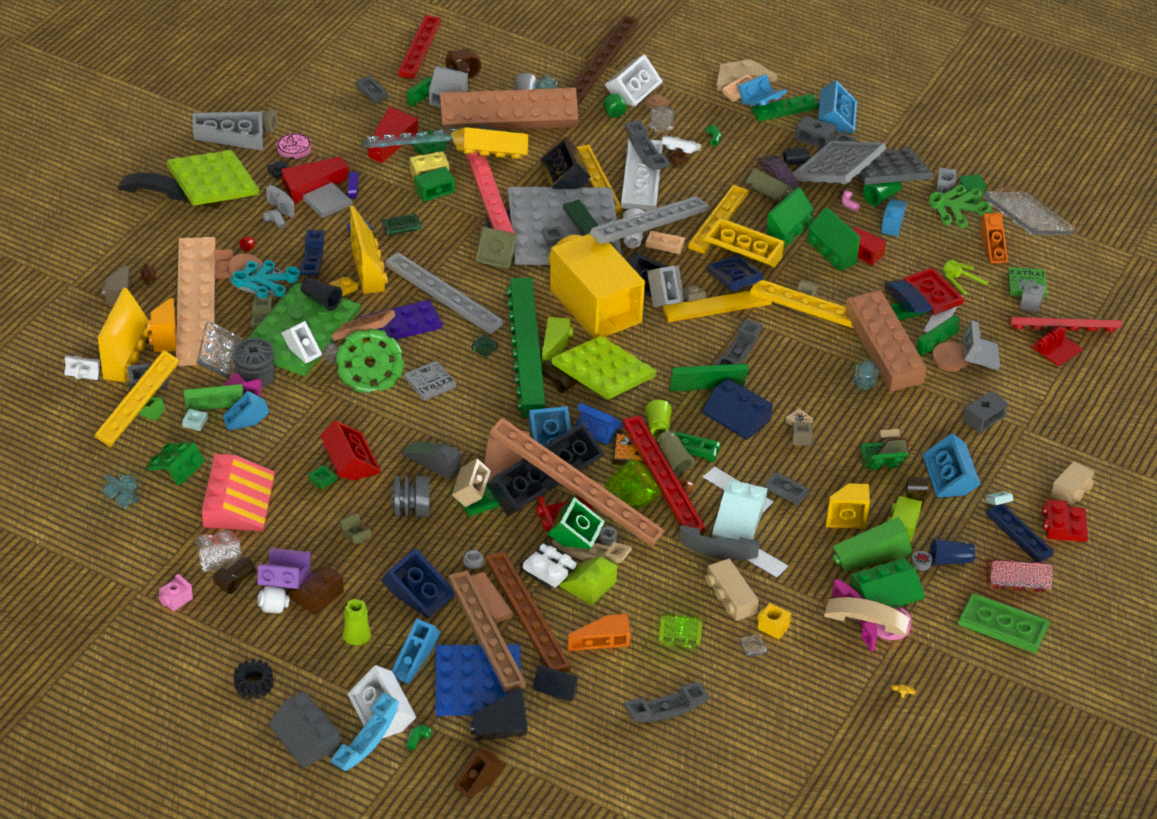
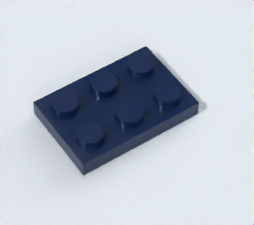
(734, 272)

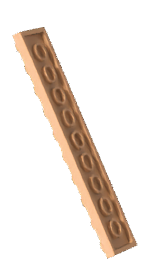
(194, 295)

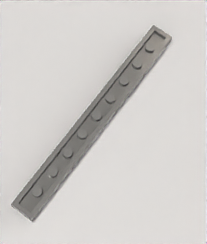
(648, 220)

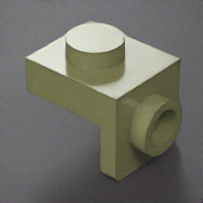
(353, 529)

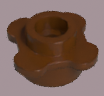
(678, 158)
(148, 274)

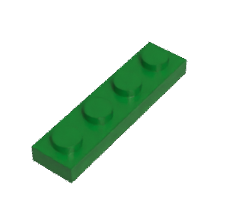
(785, 107)

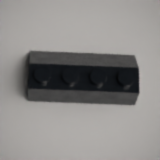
(565, 166)

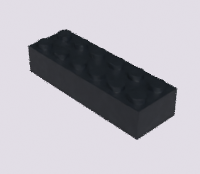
(525, 482)

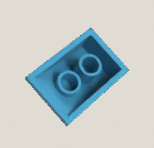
(548, 424)

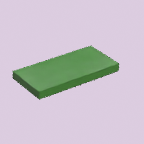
(1004, 622)

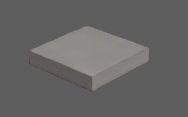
(327, 200)

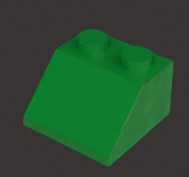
(576, 526)

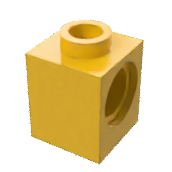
(773, 621)

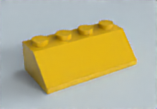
(491, 142)
(746, 242)

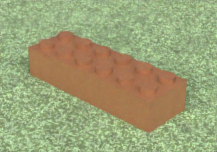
(885, 340)

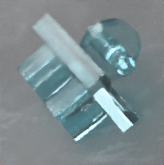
(124, 488)

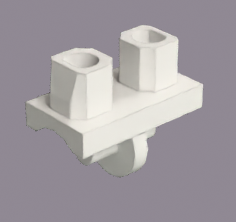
(82, 367)

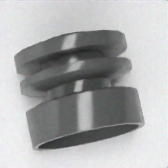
(255, 360)
(411, 496)

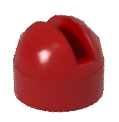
(247, 243)

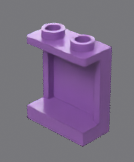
(285, 568)

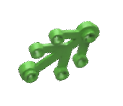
(938, 201)

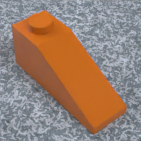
(603, 633)

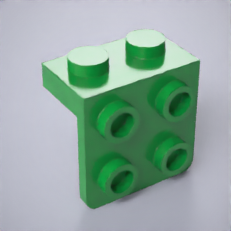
(179, 459)
(875, 462)

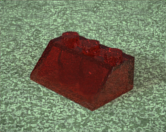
(1019, 574)

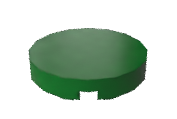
(430, 147)

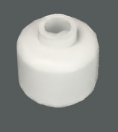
(273, 599)

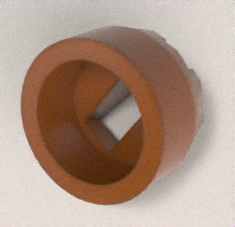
(688, 484)

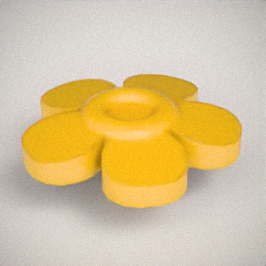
(903, 689)

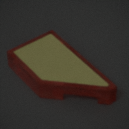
(894, 446)

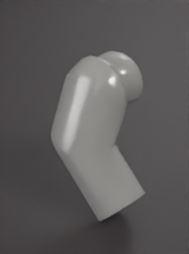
(274, 215)

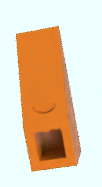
(994, 238)

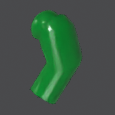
(716, 135)
(418, 733)

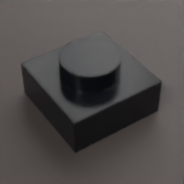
(275, 169)

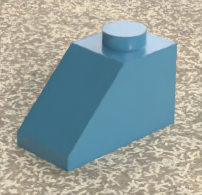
(246, 412)

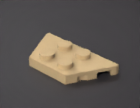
(734, 70)

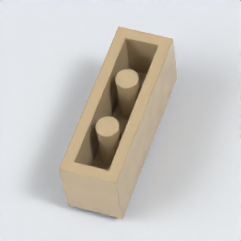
(732, 589)

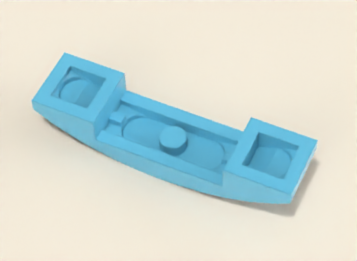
(368, 738)

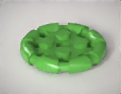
(369, 350)

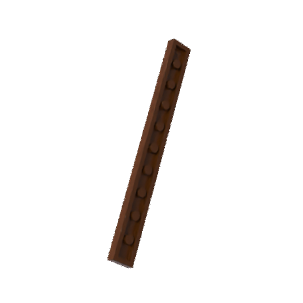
(604, 56)

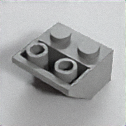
(446, 81)
(666, 286)

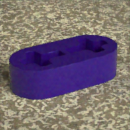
(353, 185)

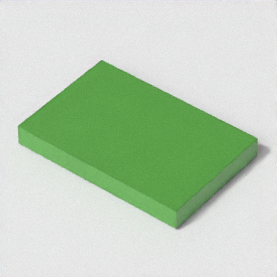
(212, 397)

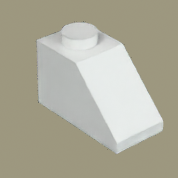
(302, 342)

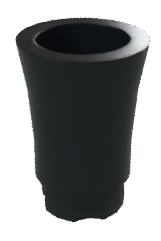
(322, 293)

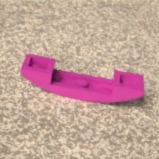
(869, 629)

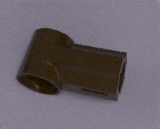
(561, 380)
(916, 488)
(230, 578)

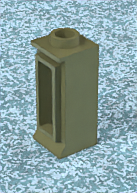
(768, 185)

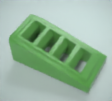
(153, 408)

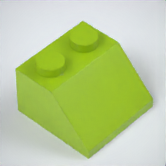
(591, 579)

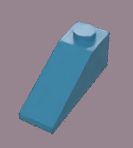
(894, 217)
(415, 650)

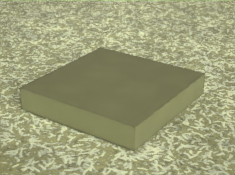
(496, 248)

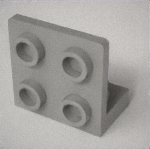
(979, 350)

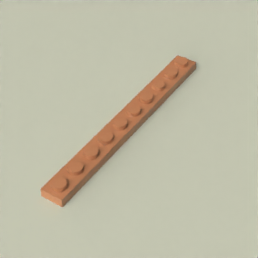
(577, 482)

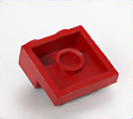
(1064, 521)

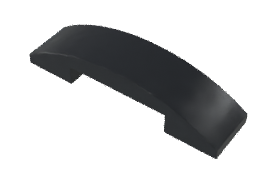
(152, 182)

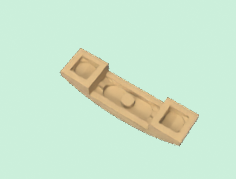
(615, 553)
(868, 611)

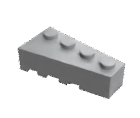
(230, 128)

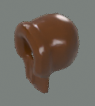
(463, 61)

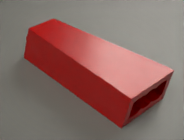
(392, 123)
(311, 176)

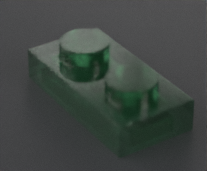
(401, 224)

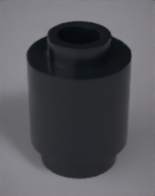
(796, 155)

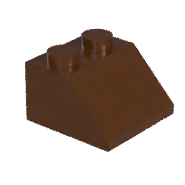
(318, 589)

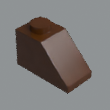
(479, 773)

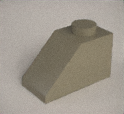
(115, 284)

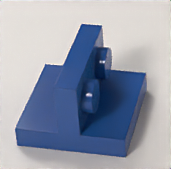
(598, 423)

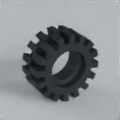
(253, 688)

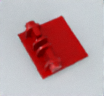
(1056, 346)

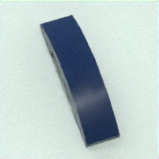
(313, 252)

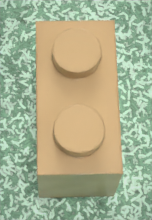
(471, 482)
(1073, 483)

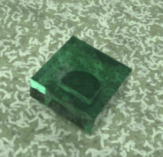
(484, 346)

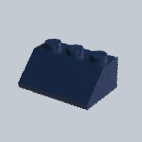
(738, 409)

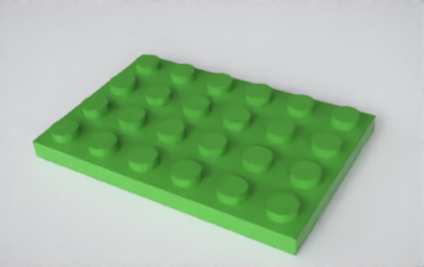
(295, 309)

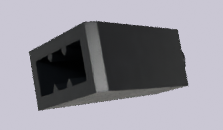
(501, 718)

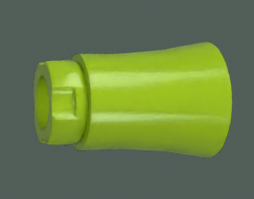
(658, 416)
(356, 625)

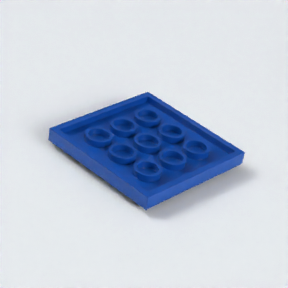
(467, 679)

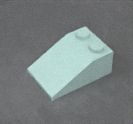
(739, 511)

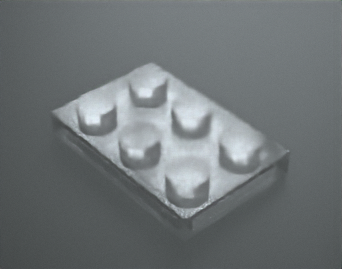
(218, 349)

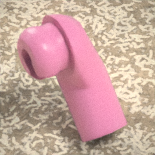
(847, 201)

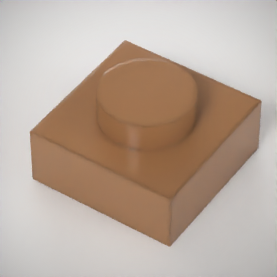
(657, 100)

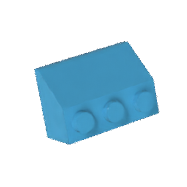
(838, 107)
(951, 468)

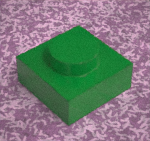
(322, 477)

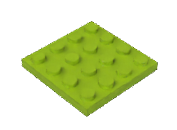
(212, 177)
(604, 367)

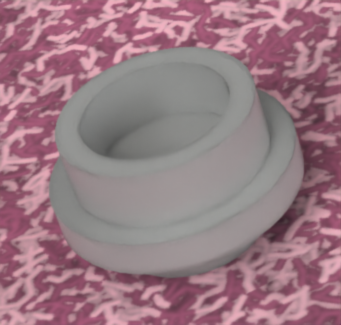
(473, 559)

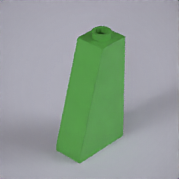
(874, 546)

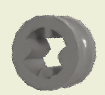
(604, 539)

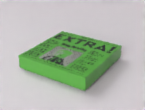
(1020, 276)

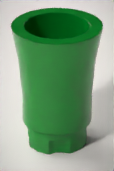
(879, 192)

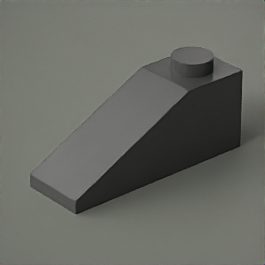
(435, 456)

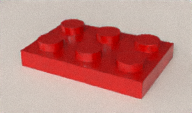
(935, 290)

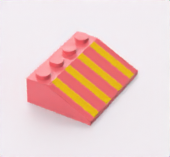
(237, 494)

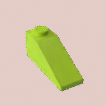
(556, 337)

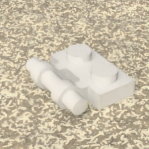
(675, 142)
(547, 570)

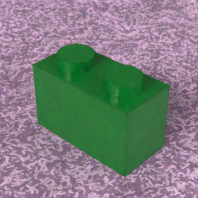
(434, 184)

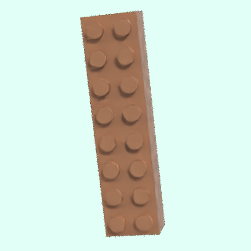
(510, 109)

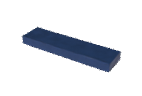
(1019, 533)

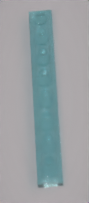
(407, 138)

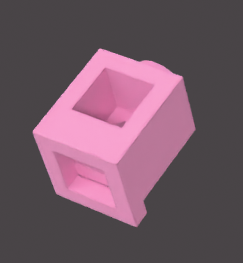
(176, 593)

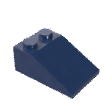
(418, 584)

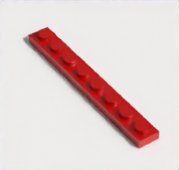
(662, 473)

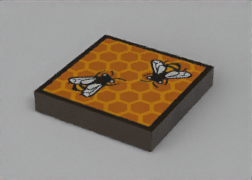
(624, 450)

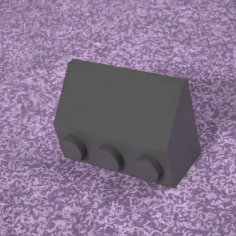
(305, 730)

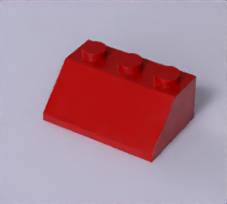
(349, 452)

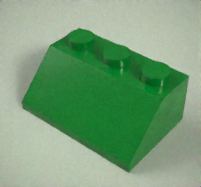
(790, 217)
(834, 240)
(889, 584)

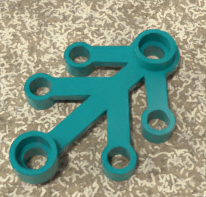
(241, 278)

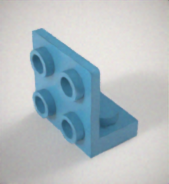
(758, 91)

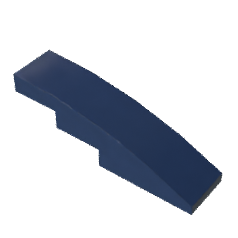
(908, 295)

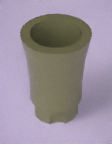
(675, 452)

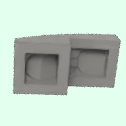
(281, 199)

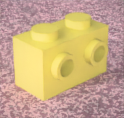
(426, 163)

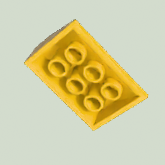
(366, 255)
(122, 337)

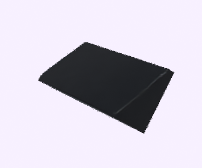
(555, 683)

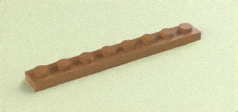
(486, 631)

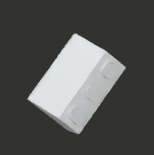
(634, 81)
(368, 691)

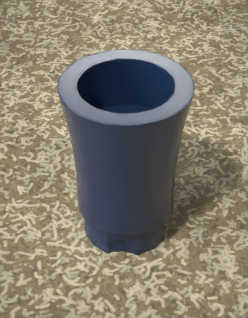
(951, 552)

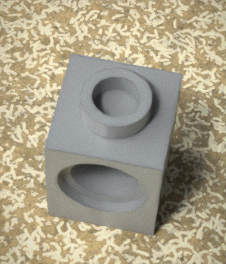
(946, 180)
(1032, 297)

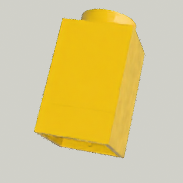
(596, 285)

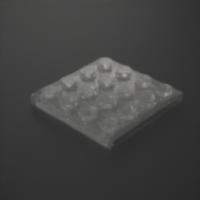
(1029, 213)

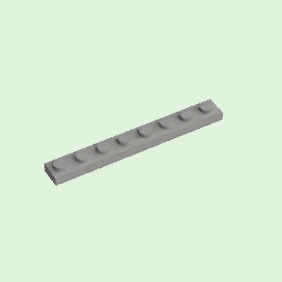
(444, 293)

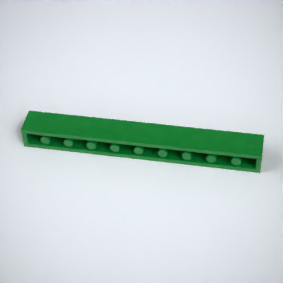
(526, 346)

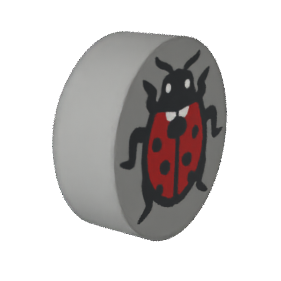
(921, 560)

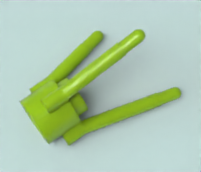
(953, 269)

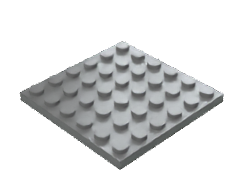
(542, 208)

